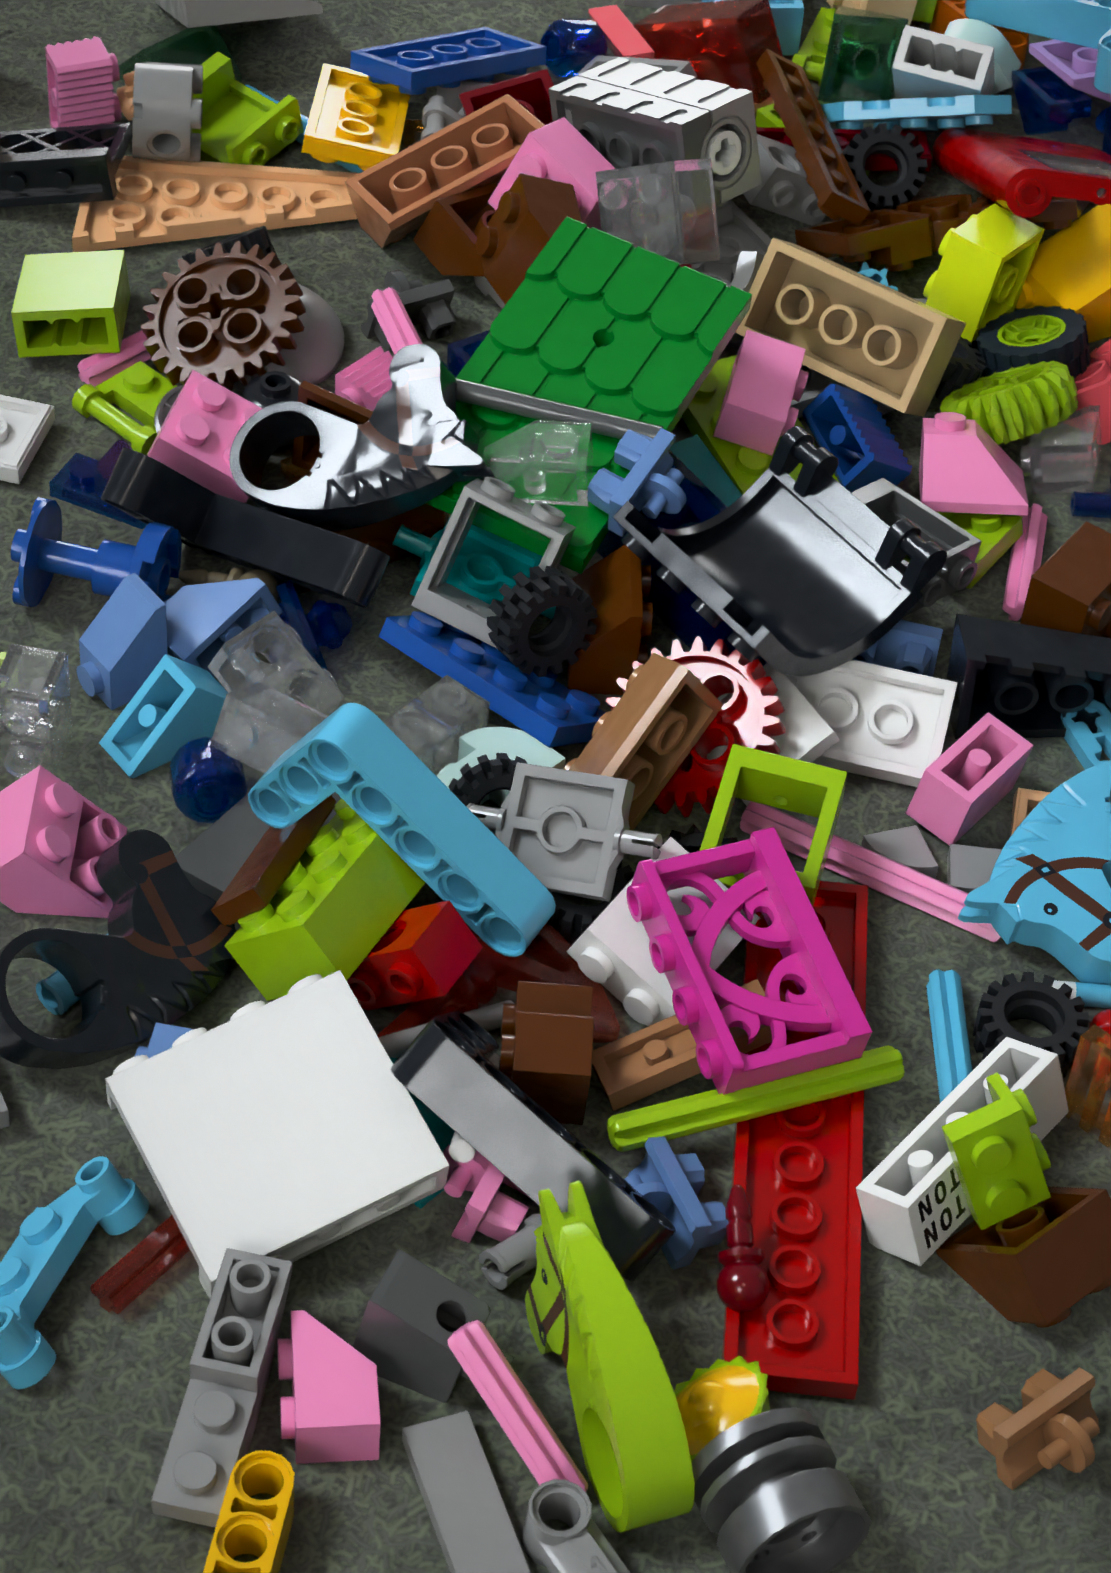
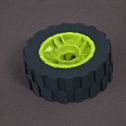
(1035, 337)

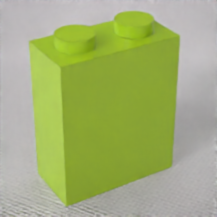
(71, 303)

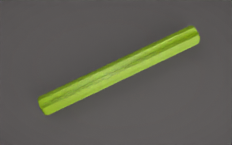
(714, 1110)

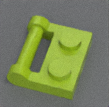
(136, 392)

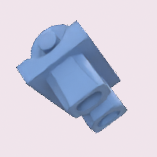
(649, 484)
(906, 648)
(672, 1187)

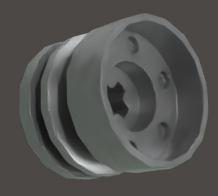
(777, 1496)

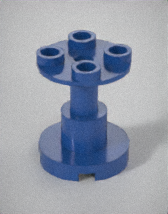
(43, 554)

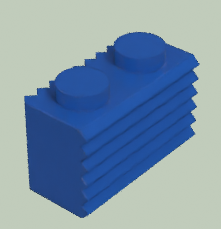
(857, 436)

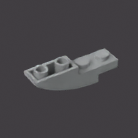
(224, 1386)

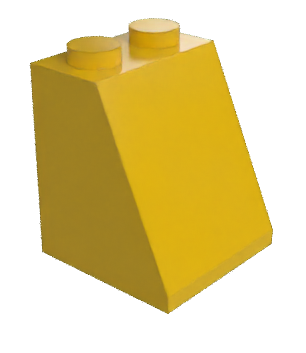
(1075, 272)

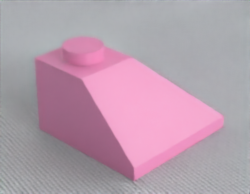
(967, 469)

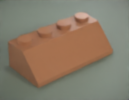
(463, 156)

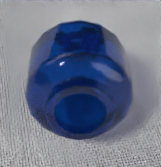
(572, 45)
(206, 781)

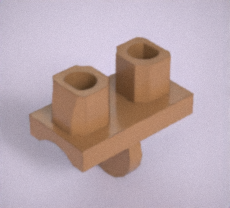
(1047, 1431)

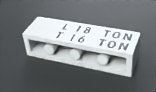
(915, 1192)

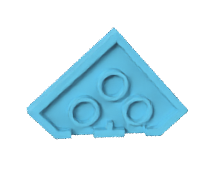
(919, 113)

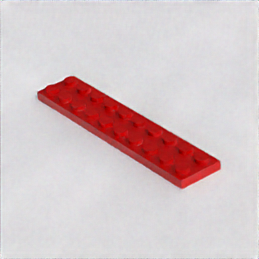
(803, 1198)

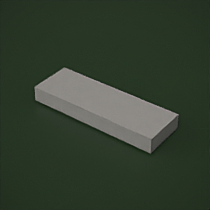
(462, 1496)

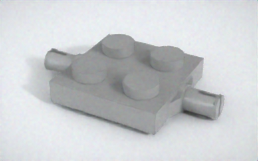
(568, 828)

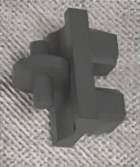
(424, 304)

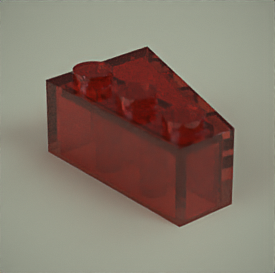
(717, 38)

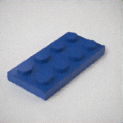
(447, 59)
(529, 702)

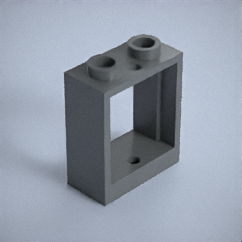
(893, 504)

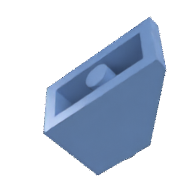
(212, 613)
(123, 643)

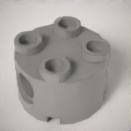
(167, 111)

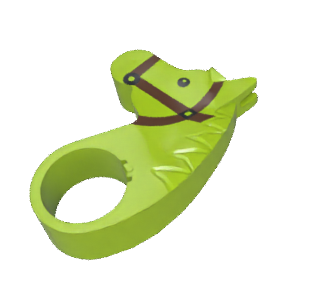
(614, 1371)

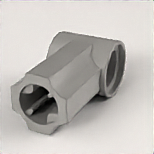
(568, 1551)

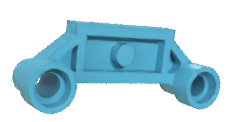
(44, 1253)

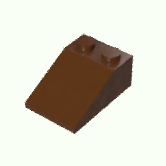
(522, 228)

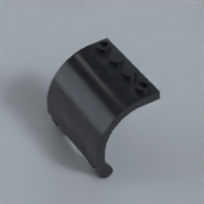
(793, 564)

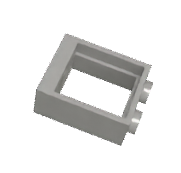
(457, 606)

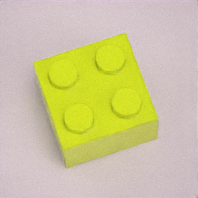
(983, 267)

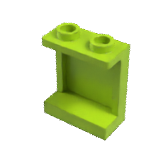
(240, 122)

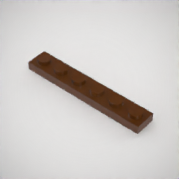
(812, 139)

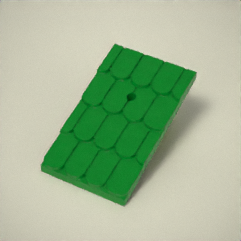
(603, 334)

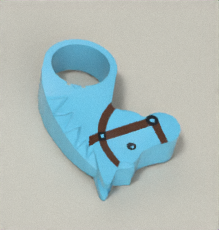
(1056, 878)

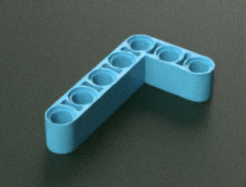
(1069, 21)
(415, 816)

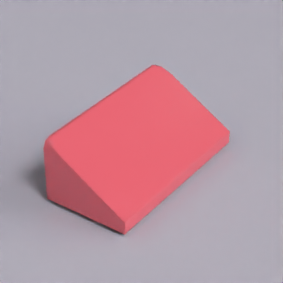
(620, 33)

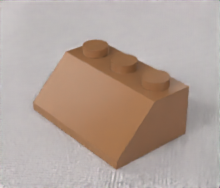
(649, 730)

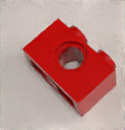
(415, 958)

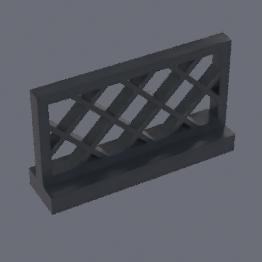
(61, 164)

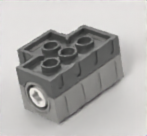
(660, 116)

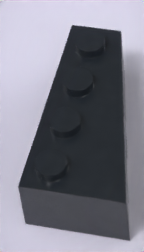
(1026, 676)

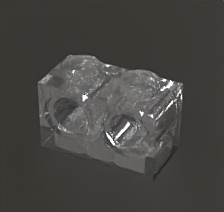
(290, 666)

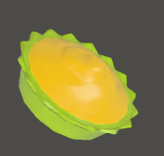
(720, 1399)

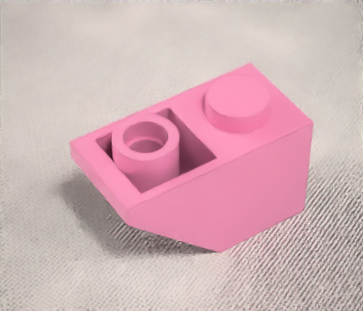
(333, 1397)

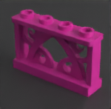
(808, 959)

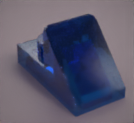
(1047, 101)
(84, 481)

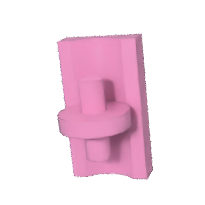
(488, 1208)

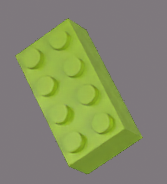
(327, 909)

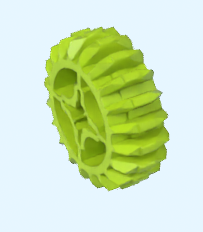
(1017, 400)

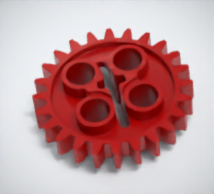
(744, 720)

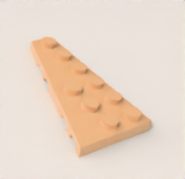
(207, 199)

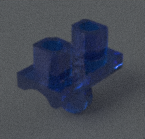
(323, 626)

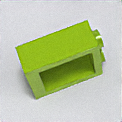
(783, 785)

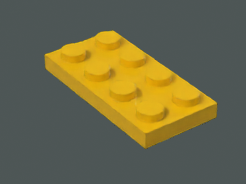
(354, 119)

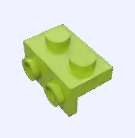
(999, 1156)

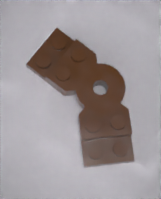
(914, 229)

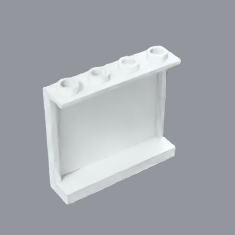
(278, 1127)

